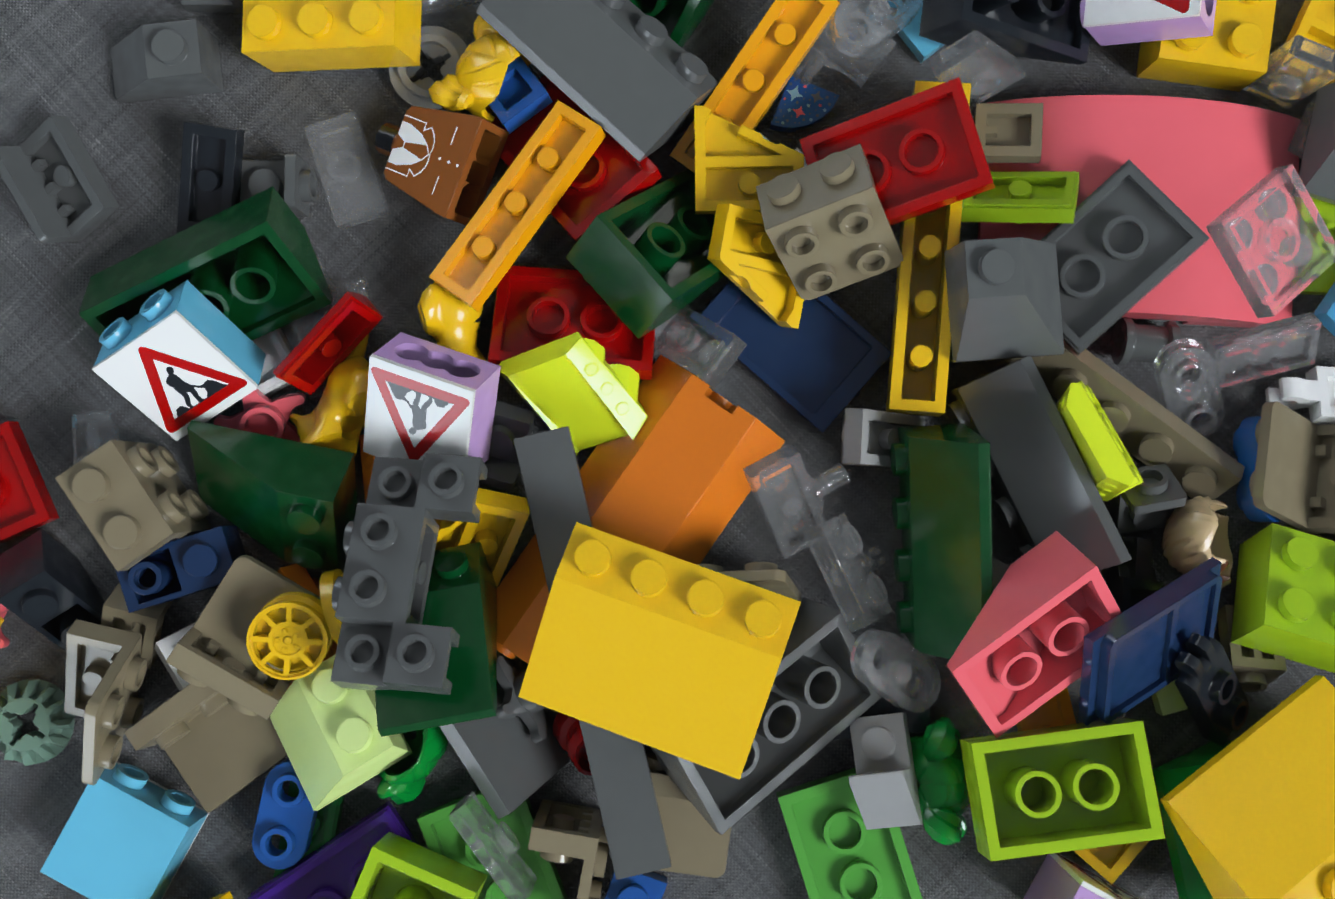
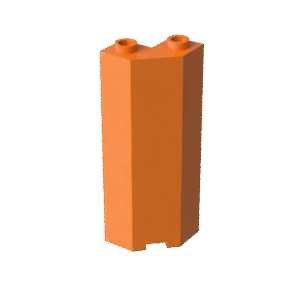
(660, 491)

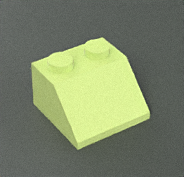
(333, 736)

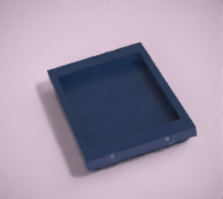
(806, 367)
(1138, 648)

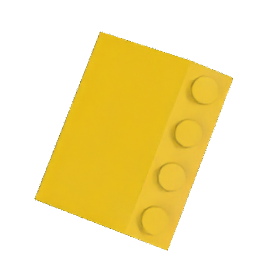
(658, 649)
(1265, 804)

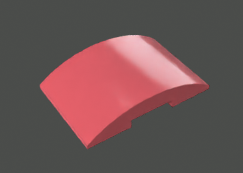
(1194, 152)

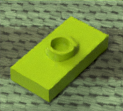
(1025, 198)

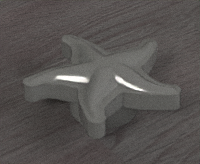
(531, 713)

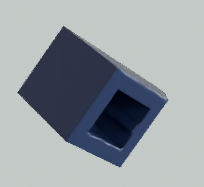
(181, 568)

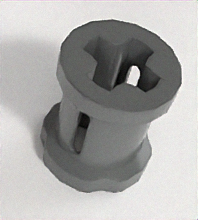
(1140, 341)

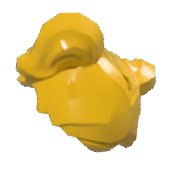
(477, 73)

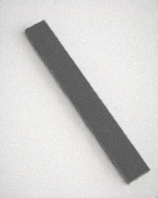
(616, 763)

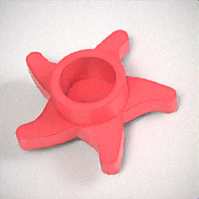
(265, 415)

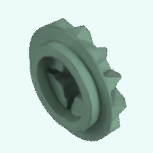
(54, 724)

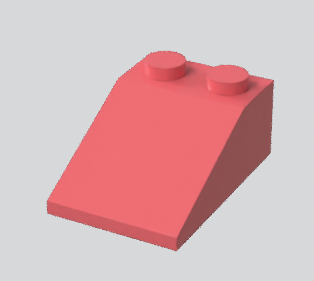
(1032, 633)

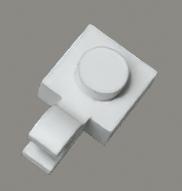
(1314, 392)

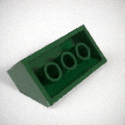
(244, 260)
(944, 533)

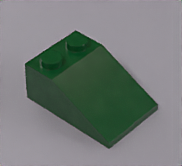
(649, 254)
(278, 491)
(464, 598)

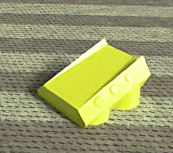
(577, 388)
(1097, 442)

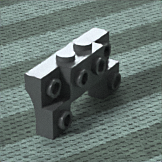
(390, 572)

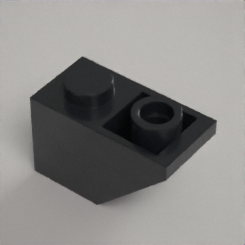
(48, 587)

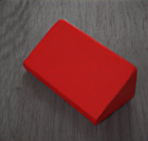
(329, 342)

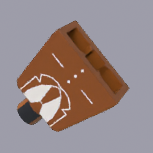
(442, 159)

